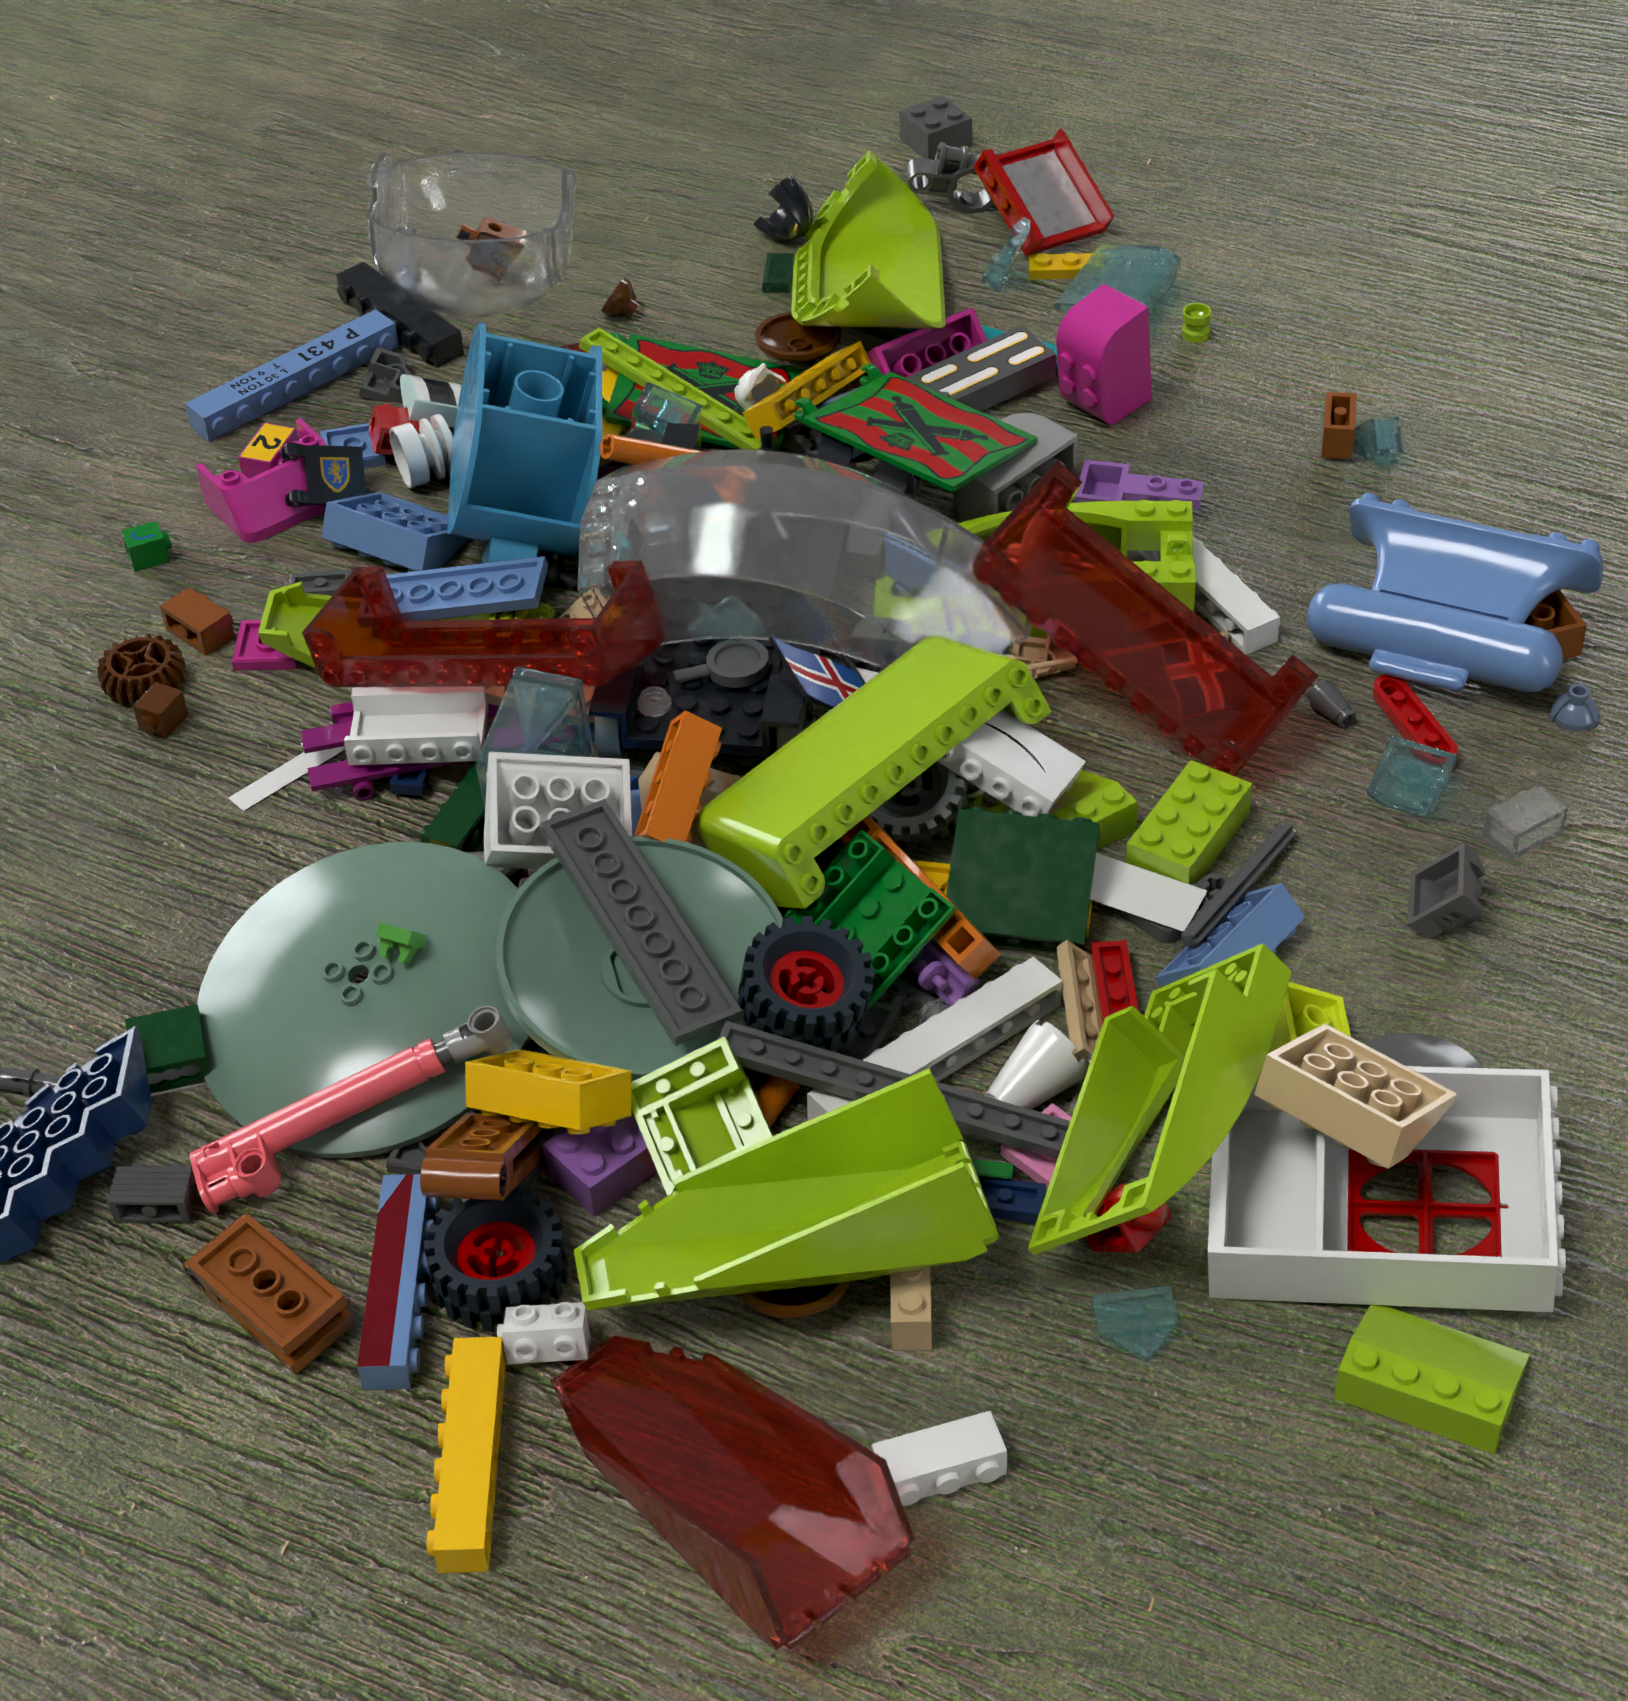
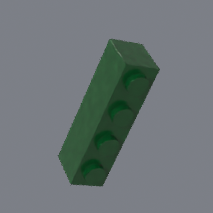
(461, 818)

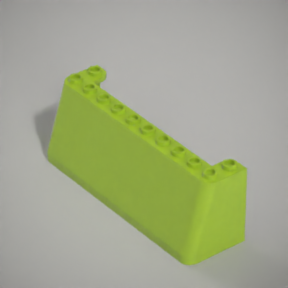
(860, 758)

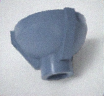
(1575, 710)

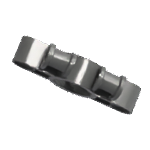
(941, 178)

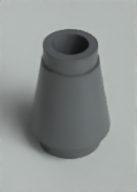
(1330, 702)

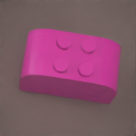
(1105, 355)

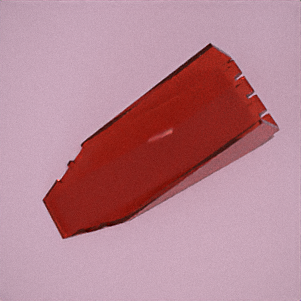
(739, 1482)

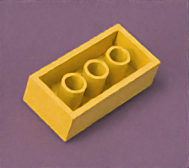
(548, 1090)

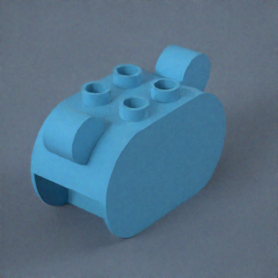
(525, 446)

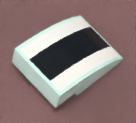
(430, 397)

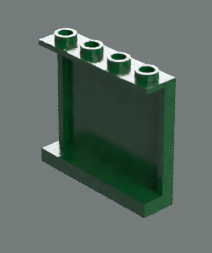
(1024, 876)

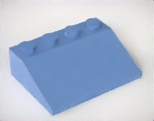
(391, 530)

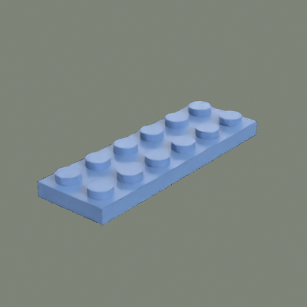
(469, 589)

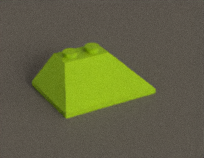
(697, 1111)

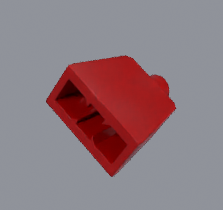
(382, 420)

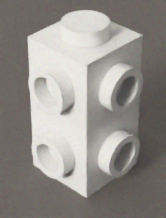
(545, 1333)

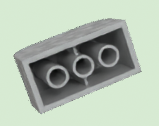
(1012, 480)

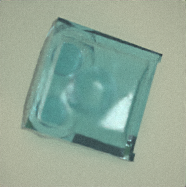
(1411, 776)

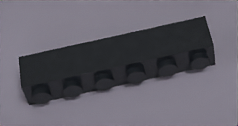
(415, 324)

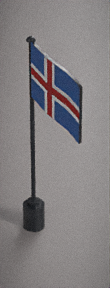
(819, 677)

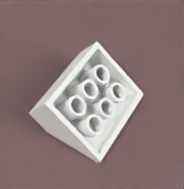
(538, 787)

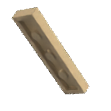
(1080, 998)

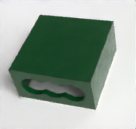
(172, 1048)

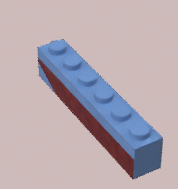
(396, 1286)

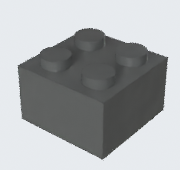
(935, 122)

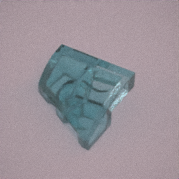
(1002, 262)

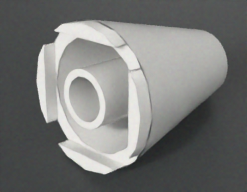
(1038, 1068)

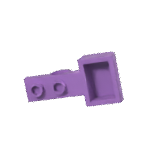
(1114, 483)

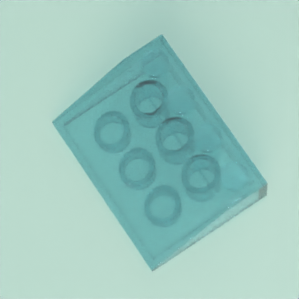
(1131, 269)

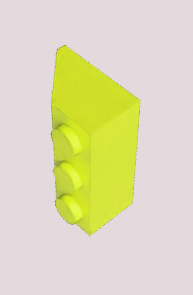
(1306, 1010)

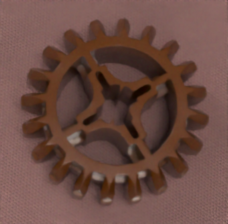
(137, 664)

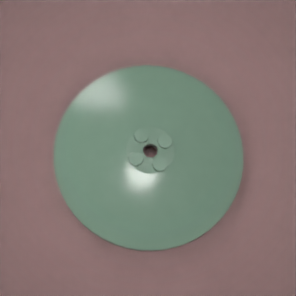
(571, 983)

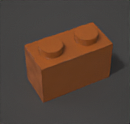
(1339, 425)
(197, 621)

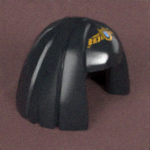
(794, 212)

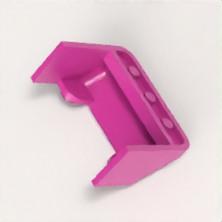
(257, 505)

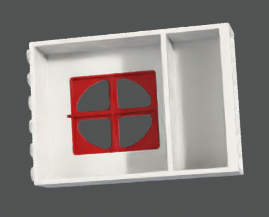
(1293, 1205)

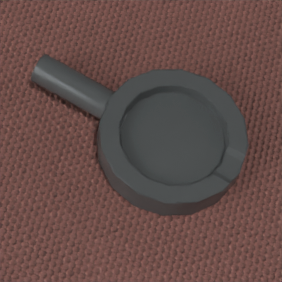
(730, 664)

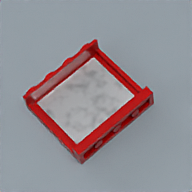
(1049, 189)

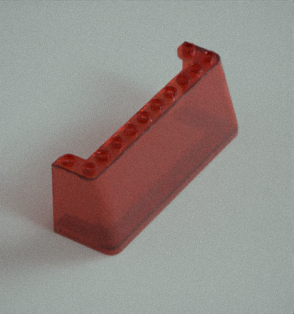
(1134, 630)
(366, 642)

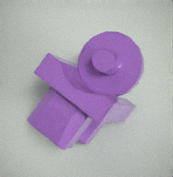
(942, 974)

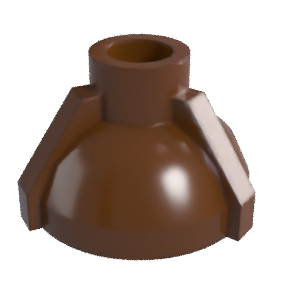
(621, 301)

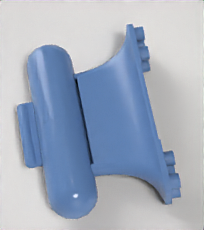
(1452, 599)

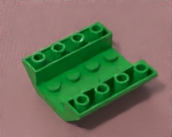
(880, 906)

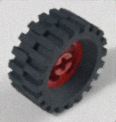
(803, 962)
(466, 1249)

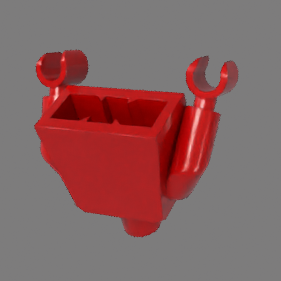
(1129, 1235)

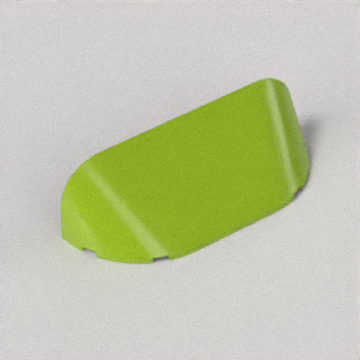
(870, 257)

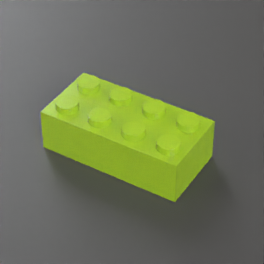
(1190, 823)

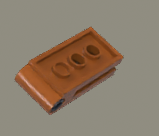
(480, 1158)
(270, 1292)

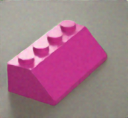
(928, 346)

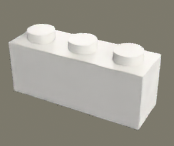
(945, 1457)

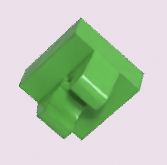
(404, 939)

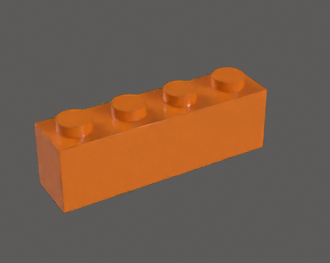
(679, 779)

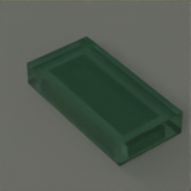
(778, 273)

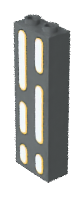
(992, 369)

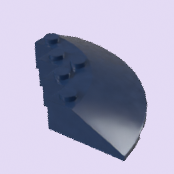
(68, 1137)

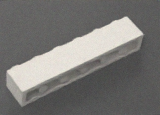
(1229, 602)

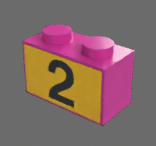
(265, 449)

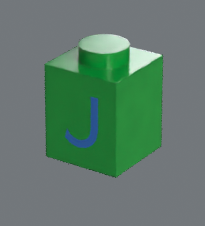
(146, 545)

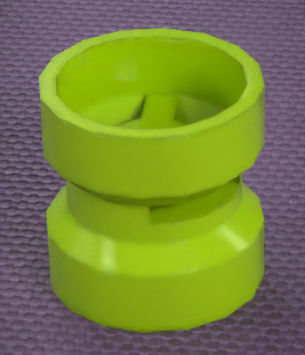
(1196, 322)

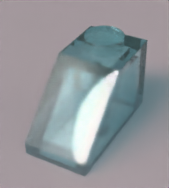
(1380, 439)

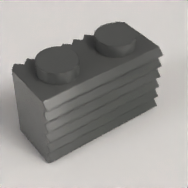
(152, 1193)

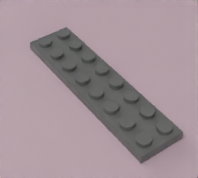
(641, 922)

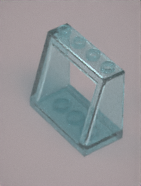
(538, 716)

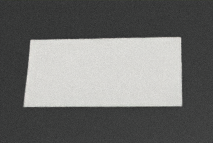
(1145, 893)

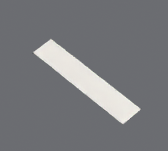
(281, 777)

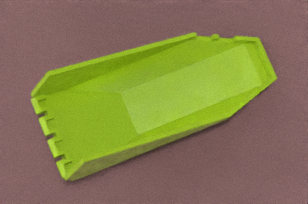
(819, 1204)

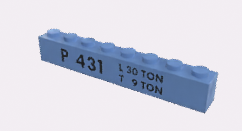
(290, 375)

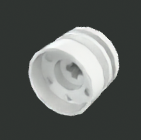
(422, 451)

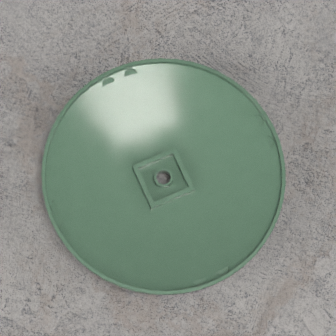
(291, 1020)

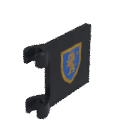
(329, 473)

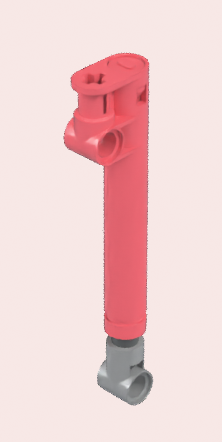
(246, 1159)

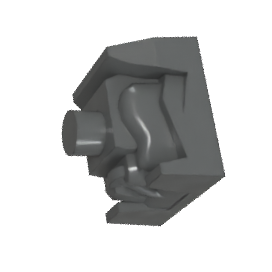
(1446, 892)

